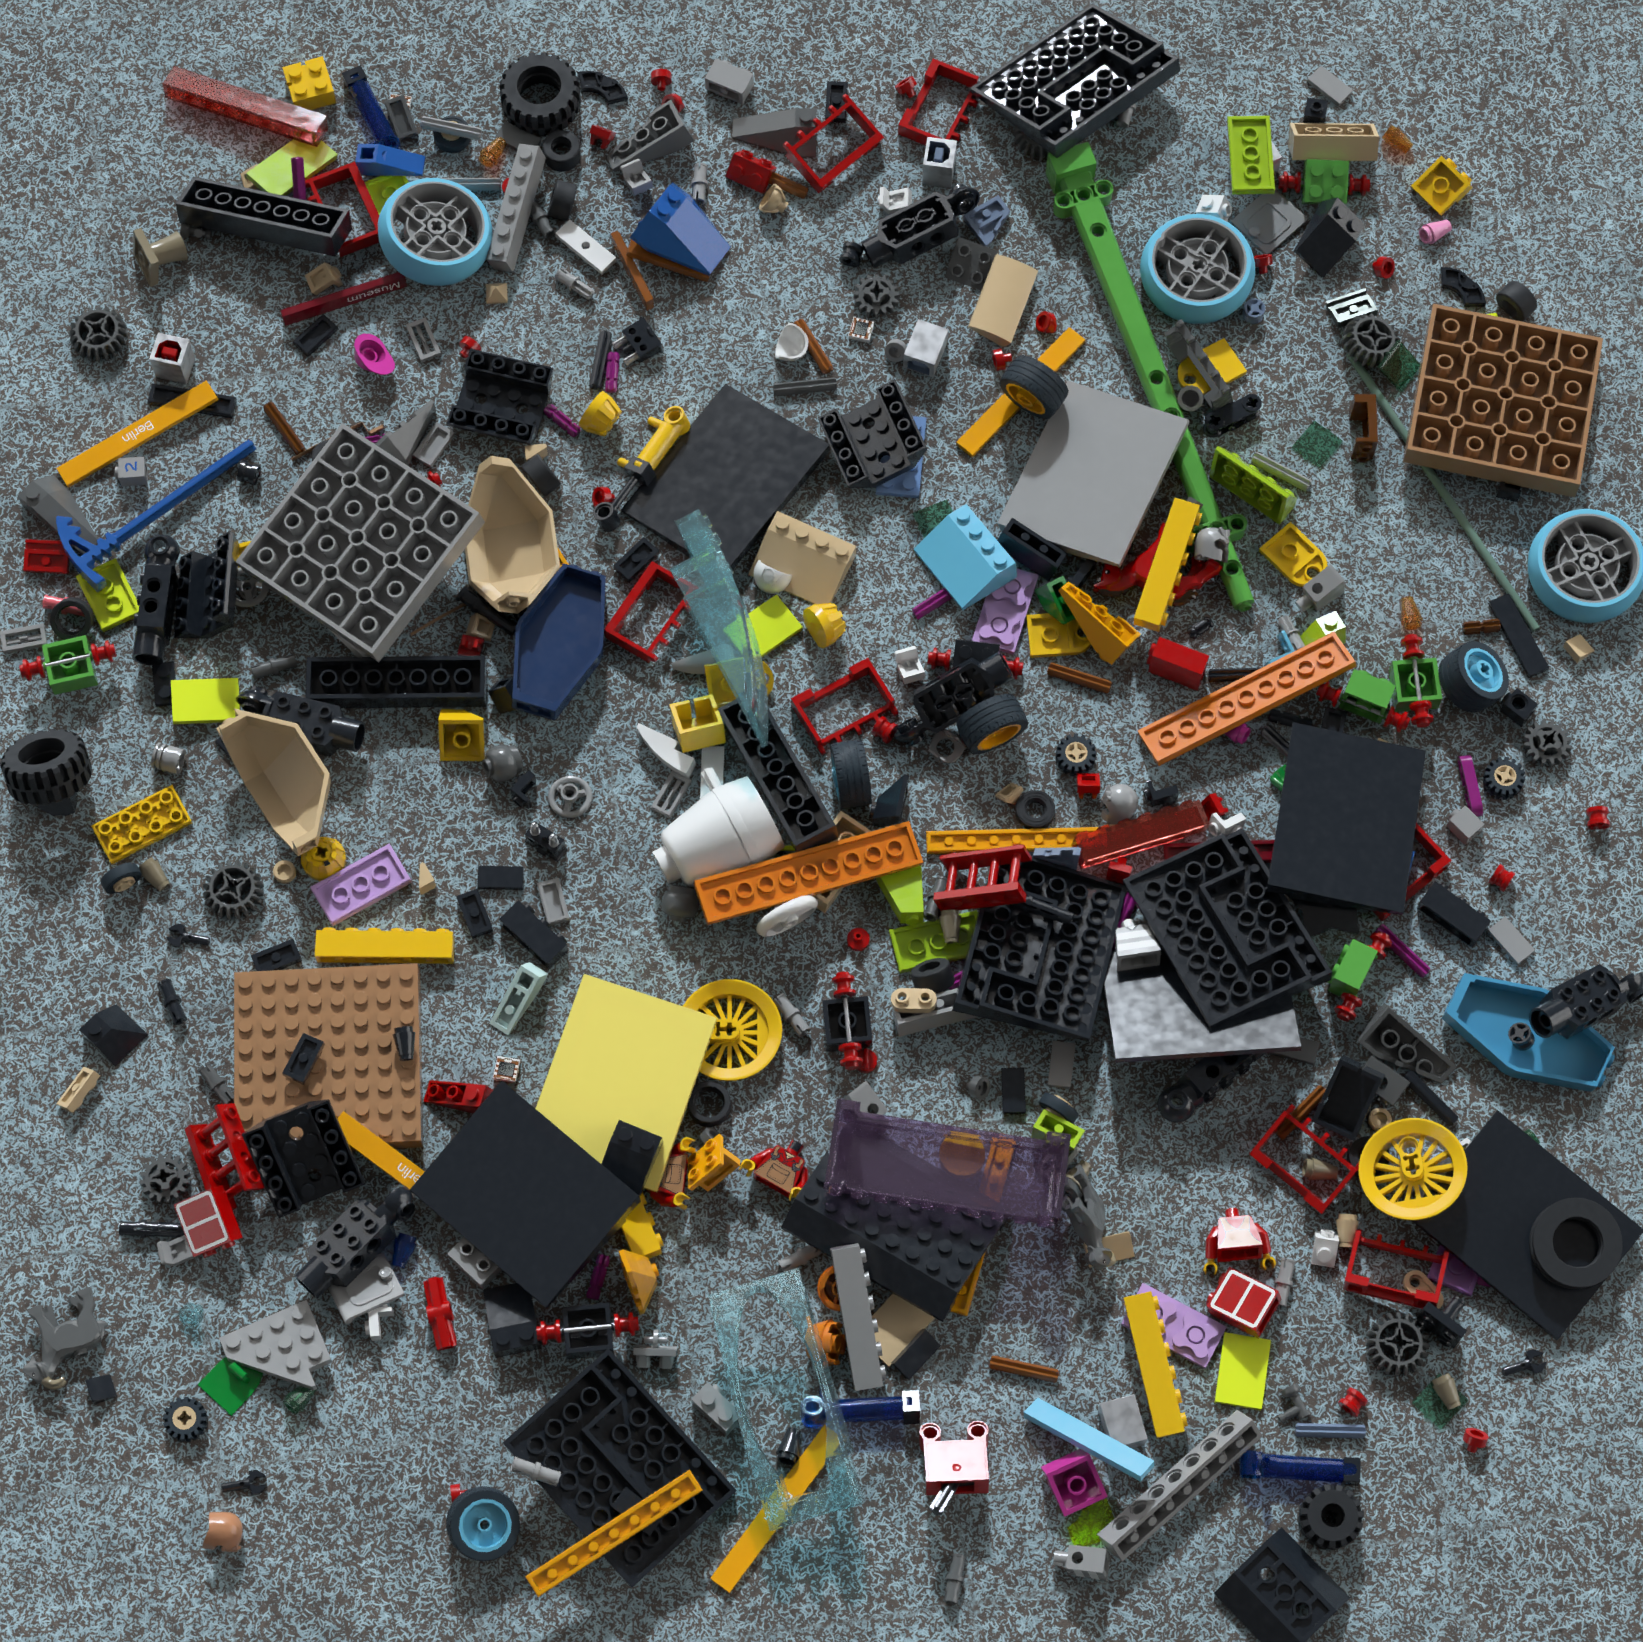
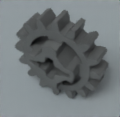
(865, 294)
(1542, 733)
(155, 1180)

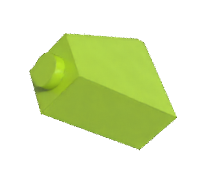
(904, 894)

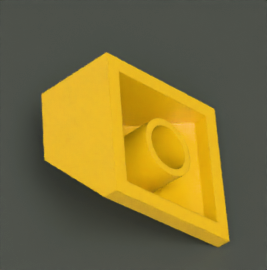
(461, 736)

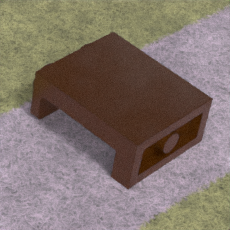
(1365, 409)

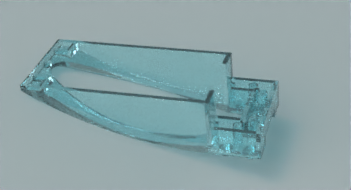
(722, 618)
(845, 1491)

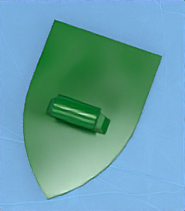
(230, 1384)

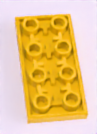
(141, 824)

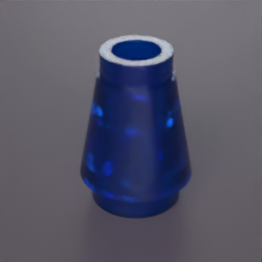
(403, 1249)

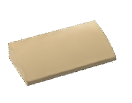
(1002, 299)

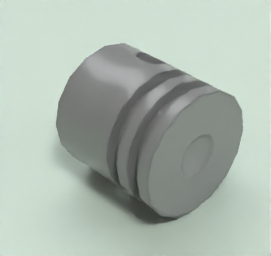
(1190, 398)
(168, 758)

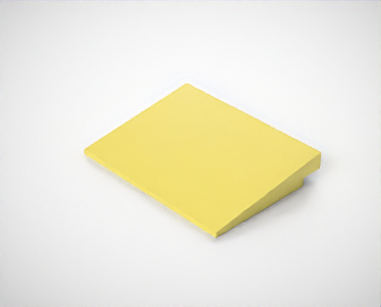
(624, 1062)

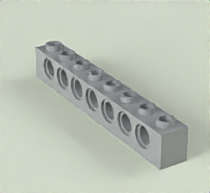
(1179, 1485)

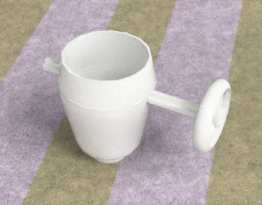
(726, 833)

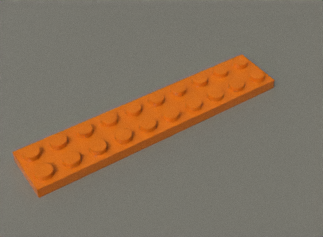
(1246, 698)
(808, 872)

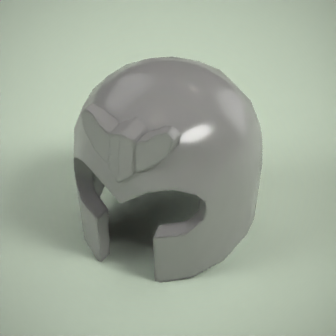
(1212, 544)
(1120, 801)

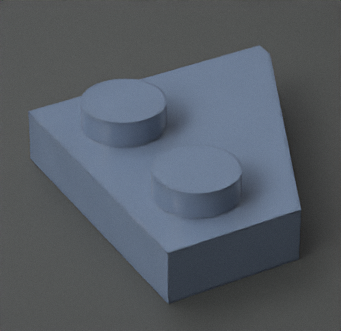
(987, 220)
(1062, 856)

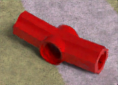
(440, 1313)

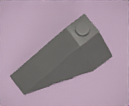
(776, 128)
(659, 136)
(409, 434)
(51, 498)
(1398, 1042)

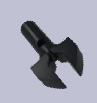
(186, 937)
(1525, 1364)
(246, 1484)

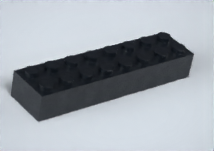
(264, 216)
(398, 681)
(781, 781)

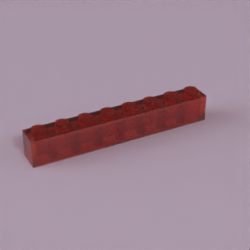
(245, 106)

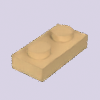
(78, 1089)

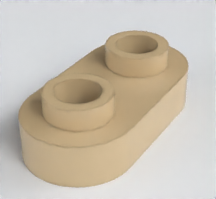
(913, 1001)
(1424, 1284)

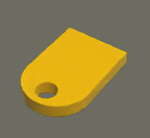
(1223, 360)
(1293, 554)
(1051, 638)
(719, 687)

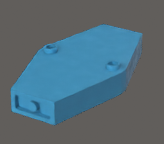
(1486, 1009)

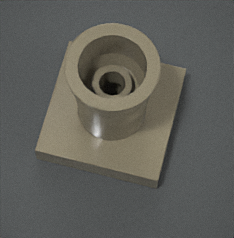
(157, 253)

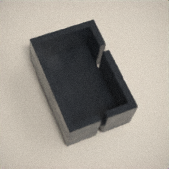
(1350, 1098)

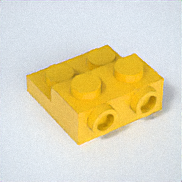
(1442, 185)

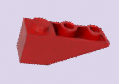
(456, 1095)

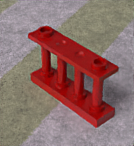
(984, 896)
(207, 1154)

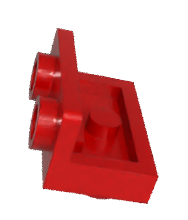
(750, 171)

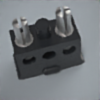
(647, 341)
(545, 841)

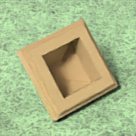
(496, 293)
(1010, 793)

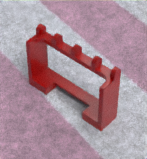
(937, 67)
(865, 124)
(339, 174)
(617, 622)
(856, 672)
(1441, 864)
(1269, 1163)
(1361, 1284)

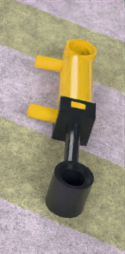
(642, 467)

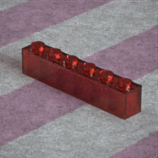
(1140, 833)

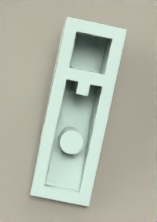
(518, 997)

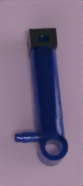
(373, 115)
(864, 1409)
(1260, 1465)

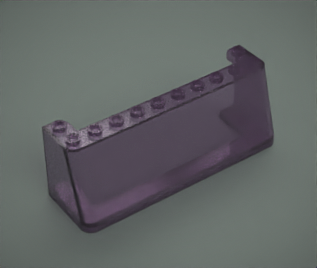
(946, 1166)

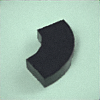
(603, 85)
(1462, 285)

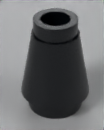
(404, 1041)
(789, 1447)

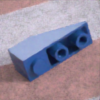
(388, 161)

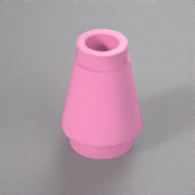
(1434, 231)

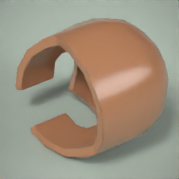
(224, 1530)

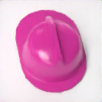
(372, 355)

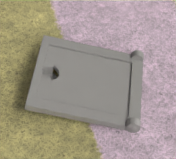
(1269, 221)
(367, 1290)

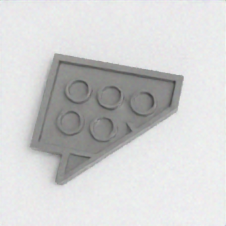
(280, 1345)

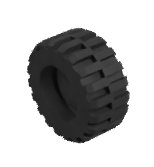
(537, 70)
(46, 767)

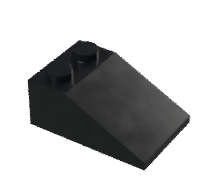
(1328, 235)
(632, 1155)
(511, 1320)

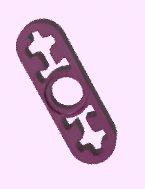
(1470, 782)

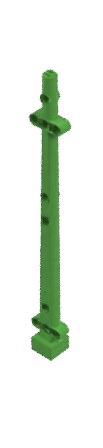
(1073, 178)

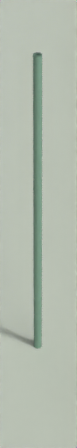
(1485, 554)

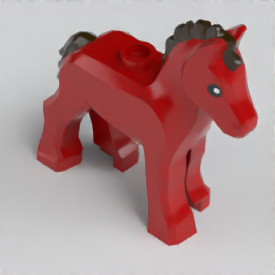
(1117, 581)

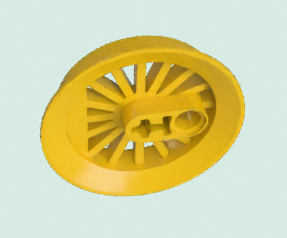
(767, 1022)
(1406, 1132)

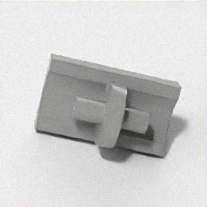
(644, 1352)

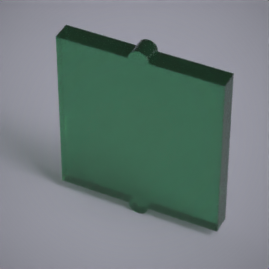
(1399, 366)
(1317, 444)
(931, 516)
(1433, 1407)

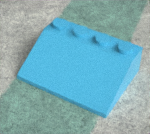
(966, 557)

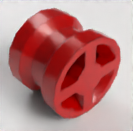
(884, 729)
(1597, 818)
(1501, 878)
(1353, 1402)

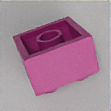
(1074, 1481)

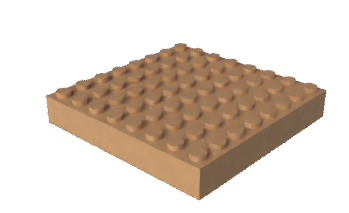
(1503, 400)
(359, 1063)

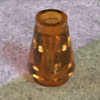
(1397, 139)
(492, 152)
(1410, 614)

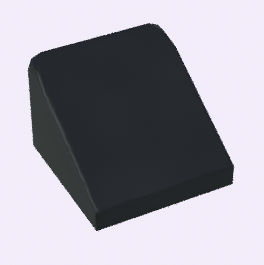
(101, 1388)

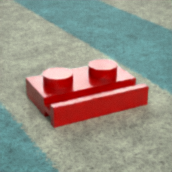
(45, 557)

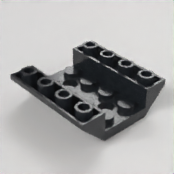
(506, 386)
(861, 449)
(207, 590)
(286, 1160)
(1269, 1606)

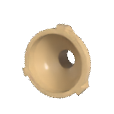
(773, 200)

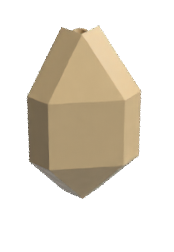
(517, 544)
(280, 775)

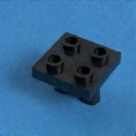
(1442, 1322)

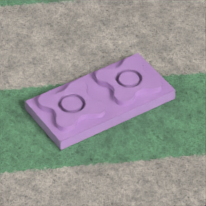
(1006, 612)
(360, 884)
(1187, 1330)

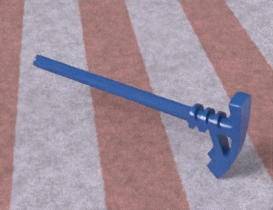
(95, 553)

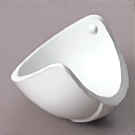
(791, 343)
(769, 579)

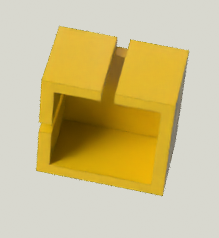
(309, 84)
(701, 731)

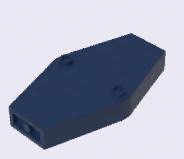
(559, 642)

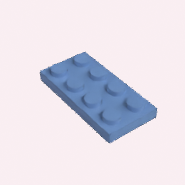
(909, 482)

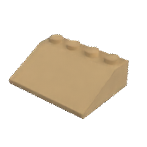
(808, 554)

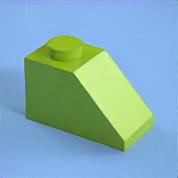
(1323, 627)
(1050, 1122)

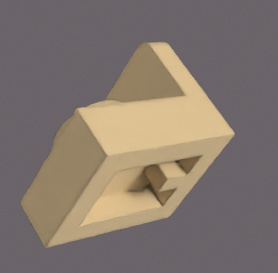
(323, 277)

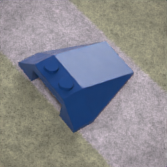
(681, 232)

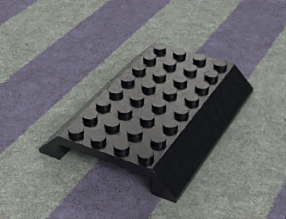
(907, 1249)

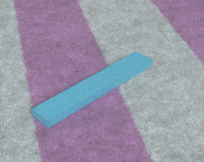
(1089, 1439)

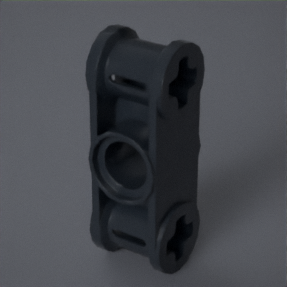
(1232, 415)

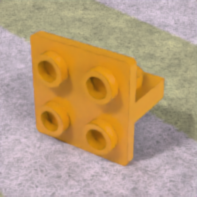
(710, 1164)

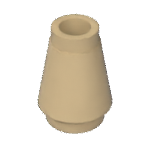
(1346, 1229)

